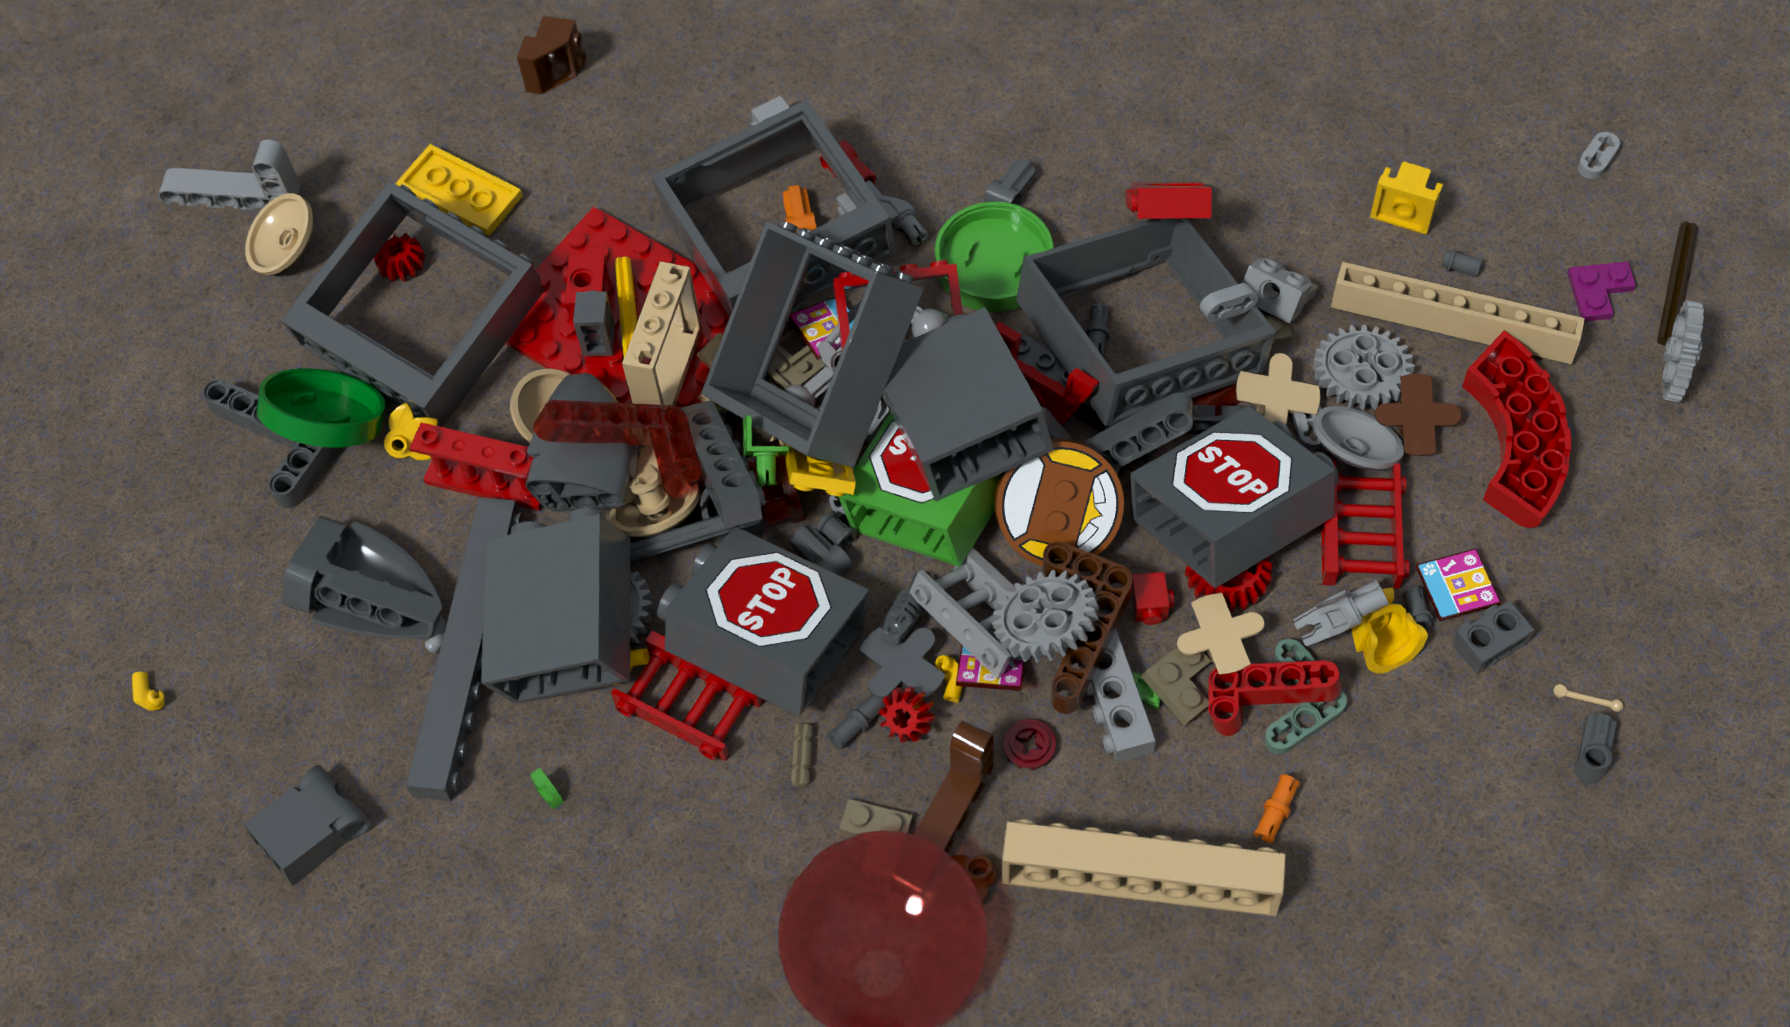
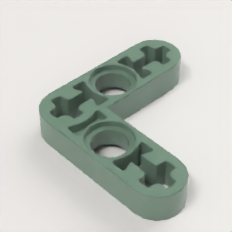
(1280, 726)

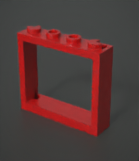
(936, 270)

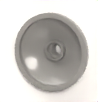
(1357, 438)

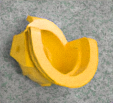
(1388, 636)

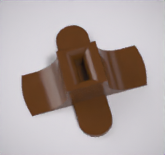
(1417, 414)

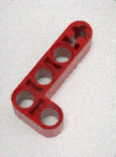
(1272, 692)

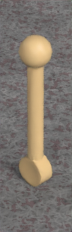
(1561, 691)

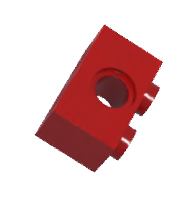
(583, 270)

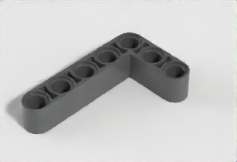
(241, 408)
(1135, 430)

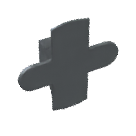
(902, 663)

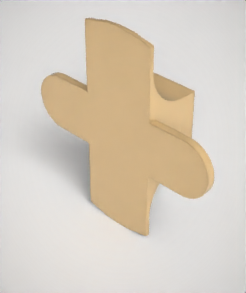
(1276, 393)
(1220, 634)

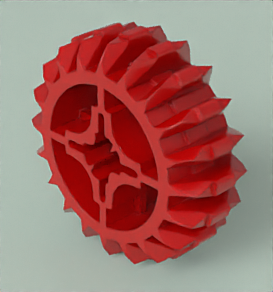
(1247, 585)

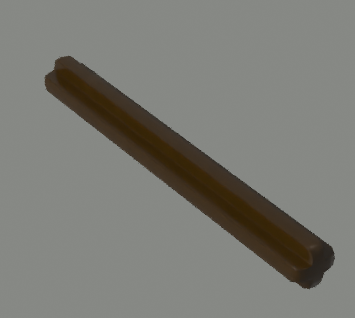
(1677, 280)

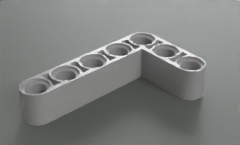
(217, 189)

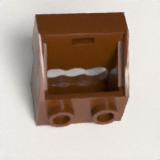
(551, 55)

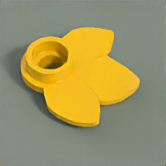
(404, 427)

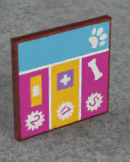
(817, 323)
(1458, 584)
(974, 674)

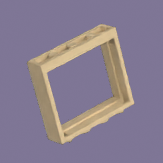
(660, 335)

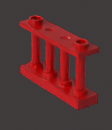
(475, 464)
(1335, 537)
(708, 746)

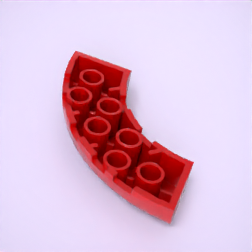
(1529, 430)

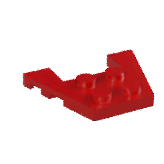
(1051, 394)

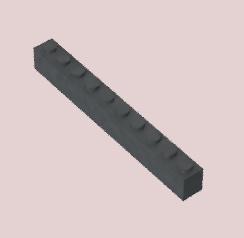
(459, 664)

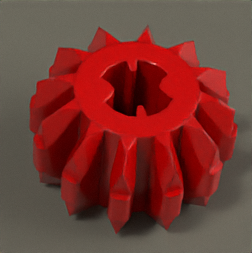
(400, 257)
(916, 723)

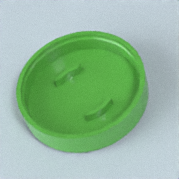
(989, 252)

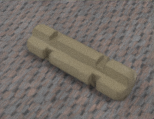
(802, 755)

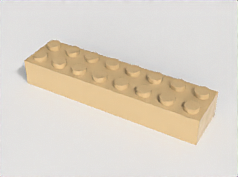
(1143, 867)

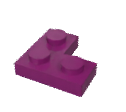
(1594, 283)

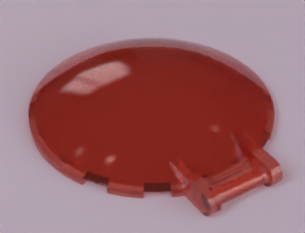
(882, 933)

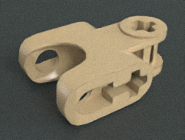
(646, 487)

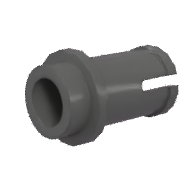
(1461, 262)
(1417, 606)

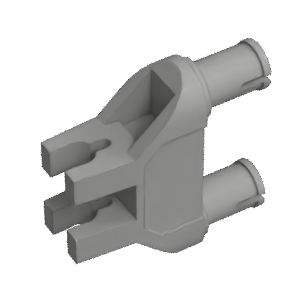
(901, 213)
(1340, 612)

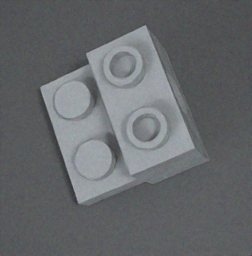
(1294, 289)

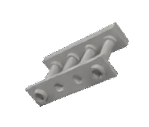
(988, 587)

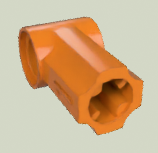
(798, 208)

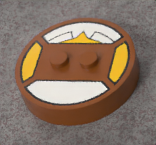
(1061, 498)

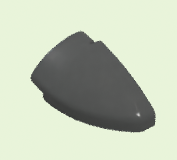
(580, 474)
(360, 583)

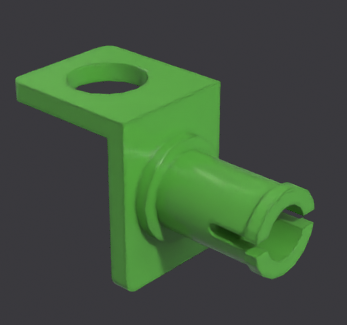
(765, 455)

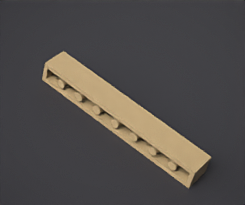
(1456, 311)

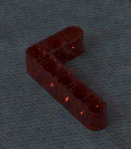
(632, 424)

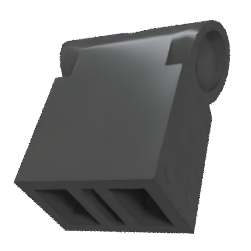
(306, 825)

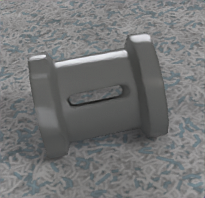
(836, 530)

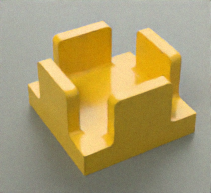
(1405, 199)

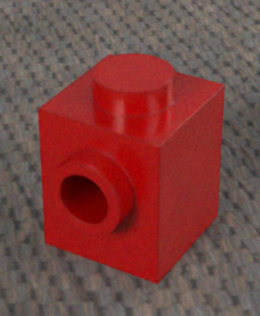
(1151, 598)

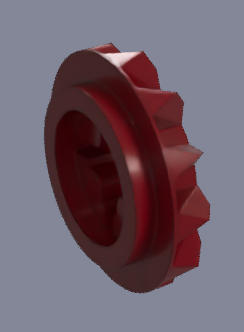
(1023, 731)

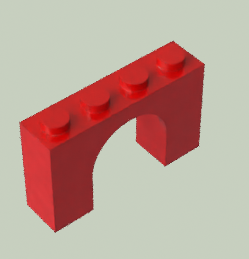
(1169, 200)

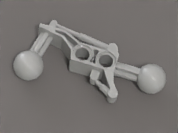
(922, 322)

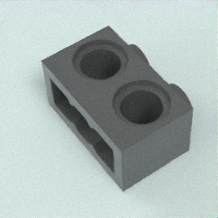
(594, 323)
(1496, 642)

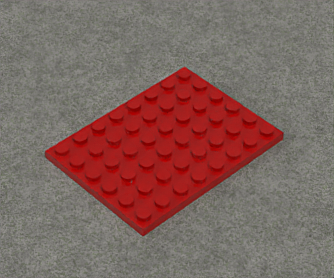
(550, 335)

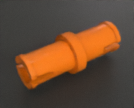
(1276, 808)

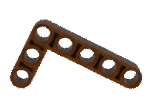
(1107, 598)
(970, 763)

